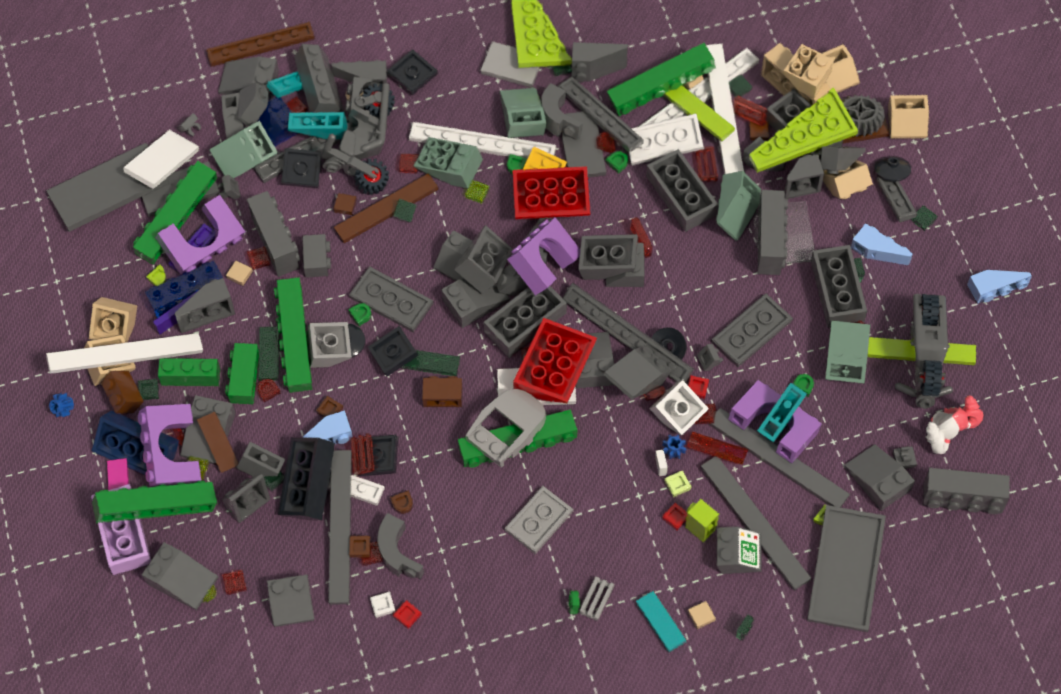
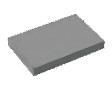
(503, 64)
(539, 520)

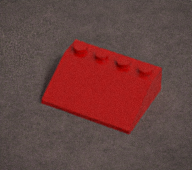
(551, 192)
(554, 362)

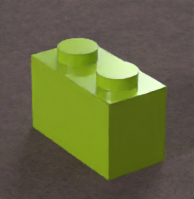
(701, 520)

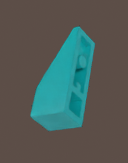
(318, 124)
(782, 412)

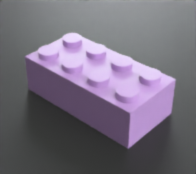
(124, 543)

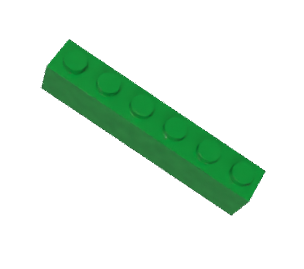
(661, 79)
(176, 210)
(294, 335)
(557, 429)
(154, 501)

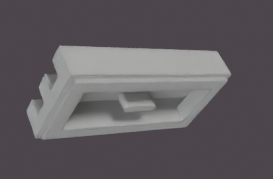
(603, 583)

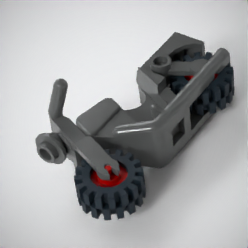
(366, 139)
(931, 345)

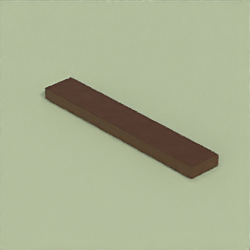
(260, 44)
(384, 208)

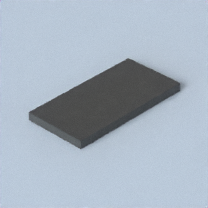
(99, 190)
(846, 568)

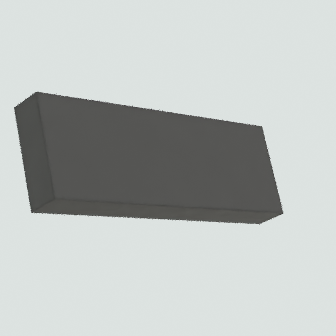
(897, 199)

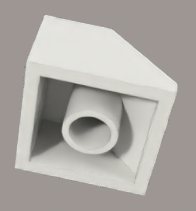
(679, 408)

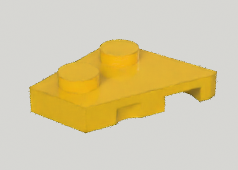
(540, 159)

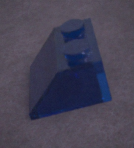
(276, 120)

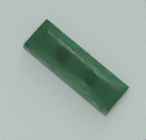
(268, 353)
(434, 363)

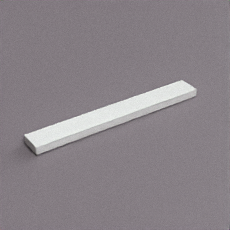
(734, 67)
(723, 106)
(485, 142)
(123, 353)

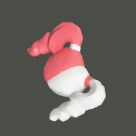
(947, 424)

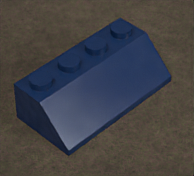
(120, 439)

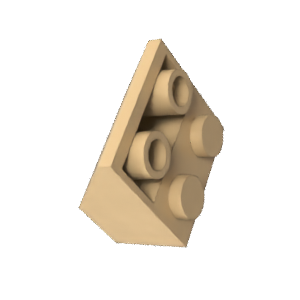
(809, 70)
(844, 71)
(908, 116)

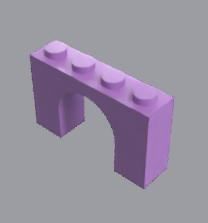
(186, 256)
(527, 258)
(761, 400)
(159, 468)

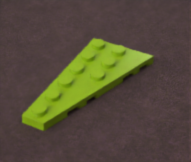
(536, 37)
(809, 131)

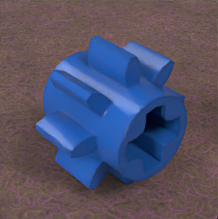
(61, 405)
(671, 447)

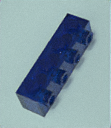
(177, 289)

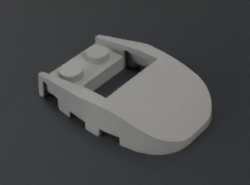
(521, 410)

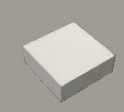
(661, 463)
(382, 604)

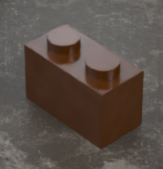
(122, 391)
(442, 392)

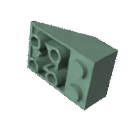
(523, 112)
(244, 150)
(449, 161)
(737, 203)
(847, 352)

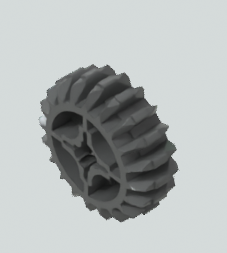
(870, 113)

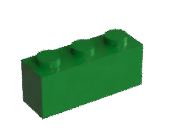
(189, 372)
(243, 373)

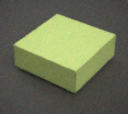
(677, 483)

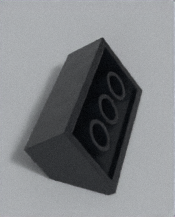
(306, 478)

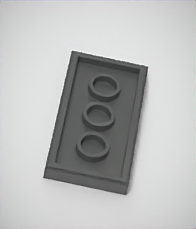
(584, 150)
(157, 198)
(391, 299)
(752, 330)

